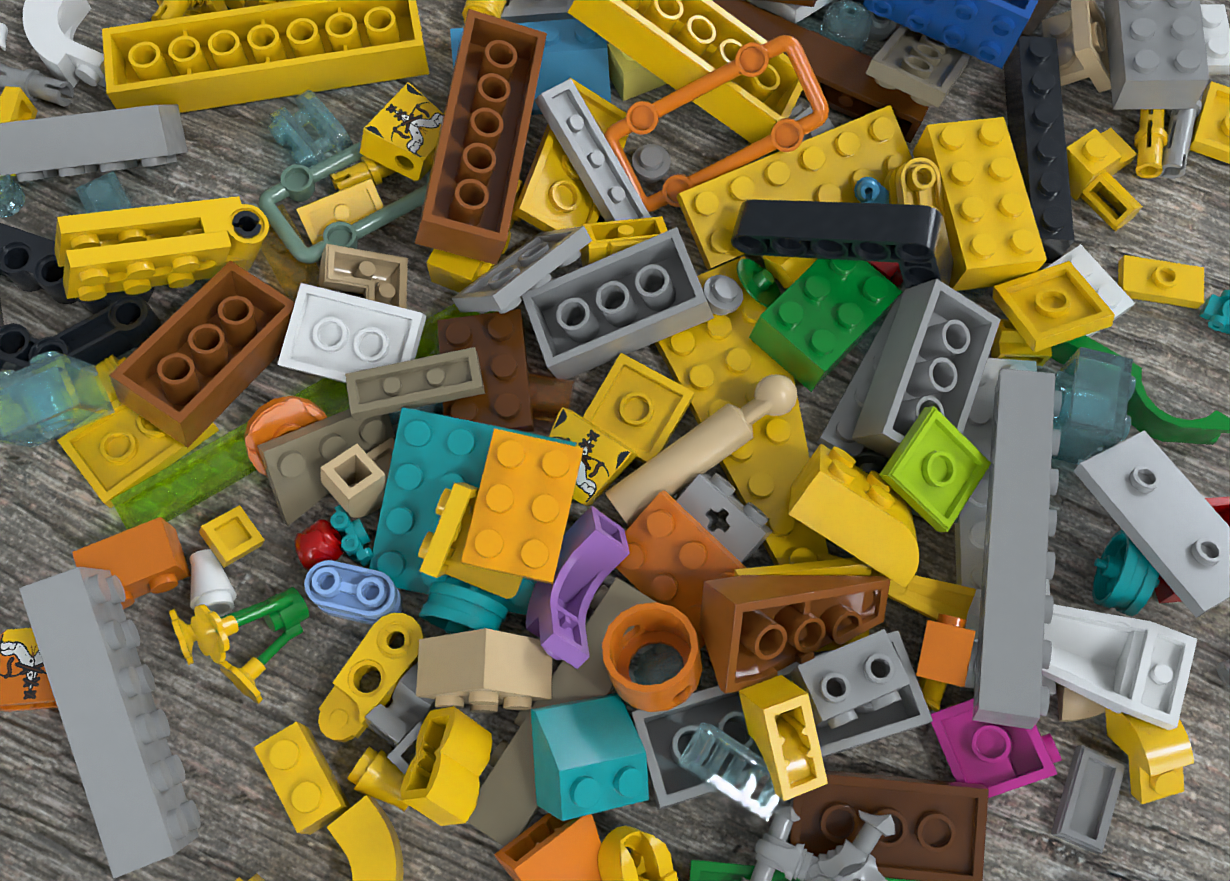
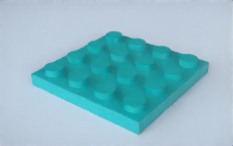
(427, 458)

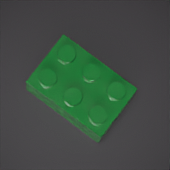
(823, 317)

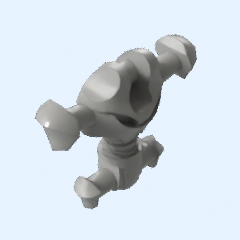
(844, 863)

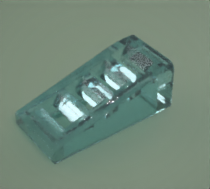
(699, 748)

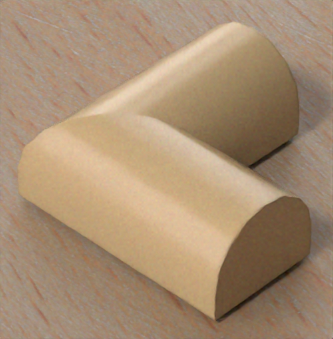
(365, 272)

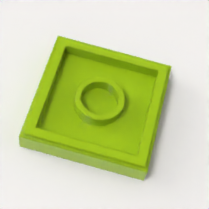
(935, 469)

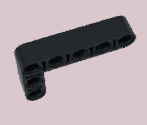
(849, 231)

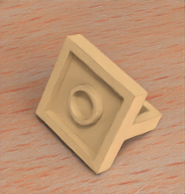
(1081, 44)

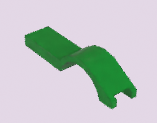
(1145, 413)

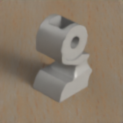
(403, 714)

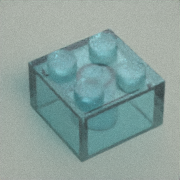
(49, 399)
(1093, 403)

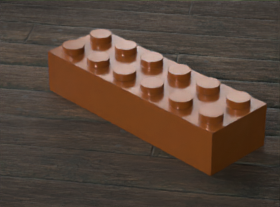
(482, 139)

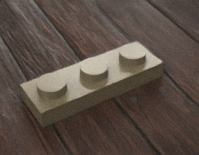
(414, 383)

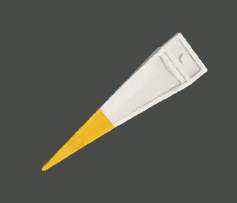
(1102, 656)

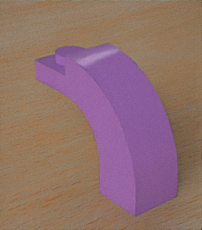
(560, 610)

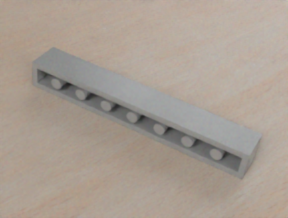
(1016, 552)

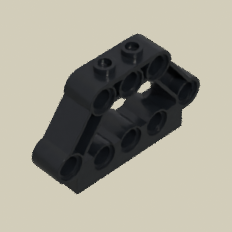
(33, 266)

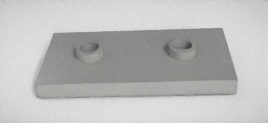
(1164, 519)

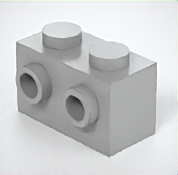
(852, 678)

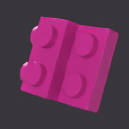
(993, 753)

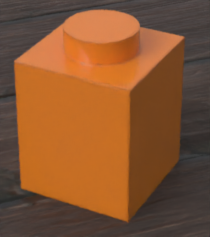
(946, 650)

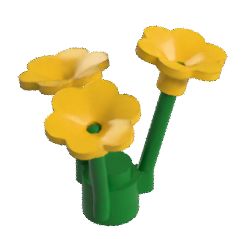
(211, 632)

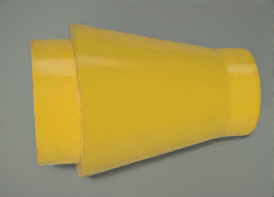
(378, 778)

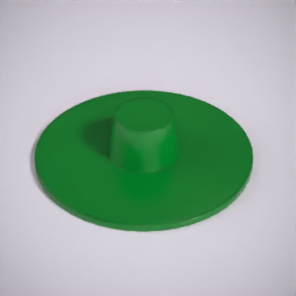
(758, 282)

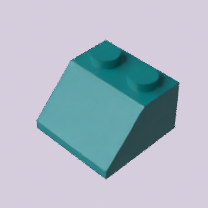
(587, 757)

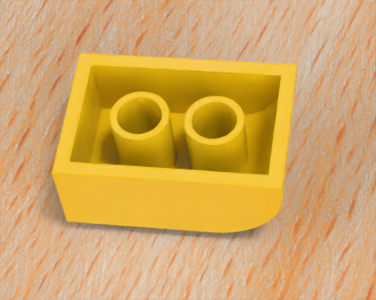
(856, 513)

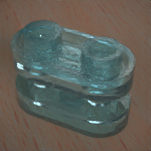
(290, 130)

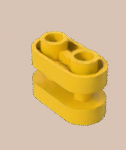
(916, 184)

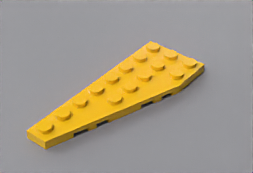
(724, 368)

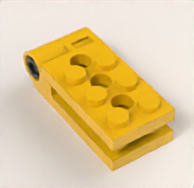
(156, 245)

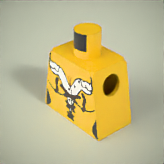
(404, 134)
(602, 455)

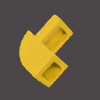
(1153, 755)

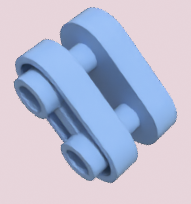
(352, 592)

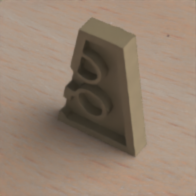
(296, 457)

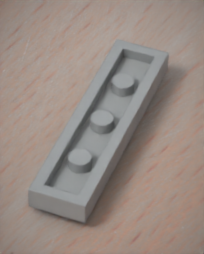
(590, 153)

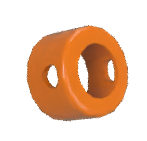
(653, 625)

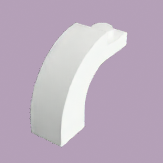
(51, 31)

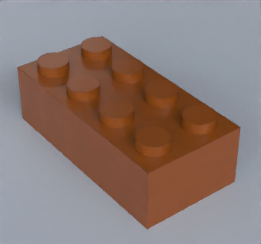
(205, 354)

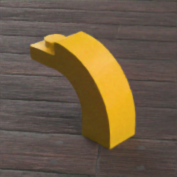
(369, 842)

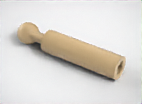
(701, 448)

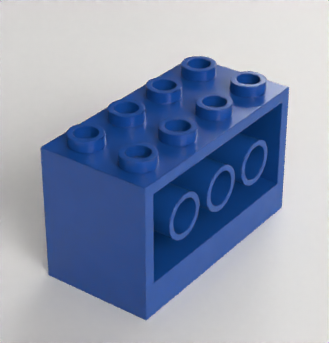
(973, 26)

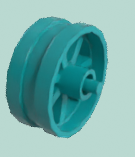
(1123, 577)
(461, 609)

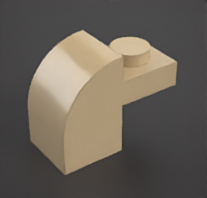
(359, 478)

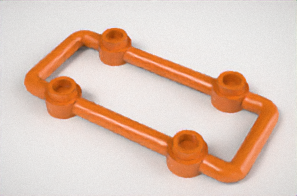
(750, 61)

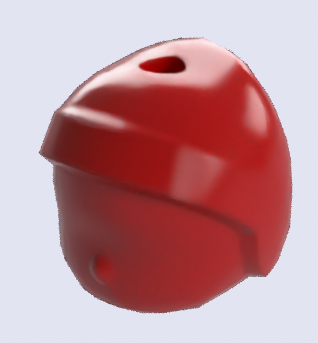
(318, 544)

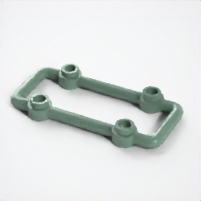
(299, 185)

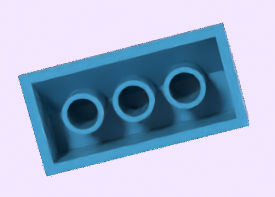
(568, 52)

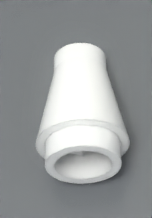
(210, 583)

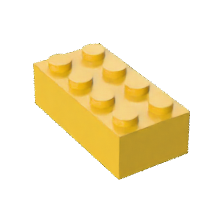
(984, 202)

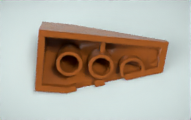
(775, 620)

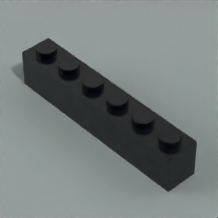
(1039, 138)

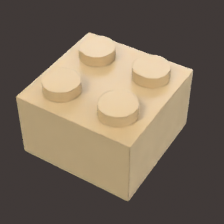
(483, 671)

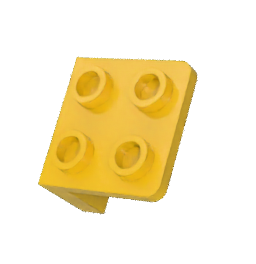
(445, 547)

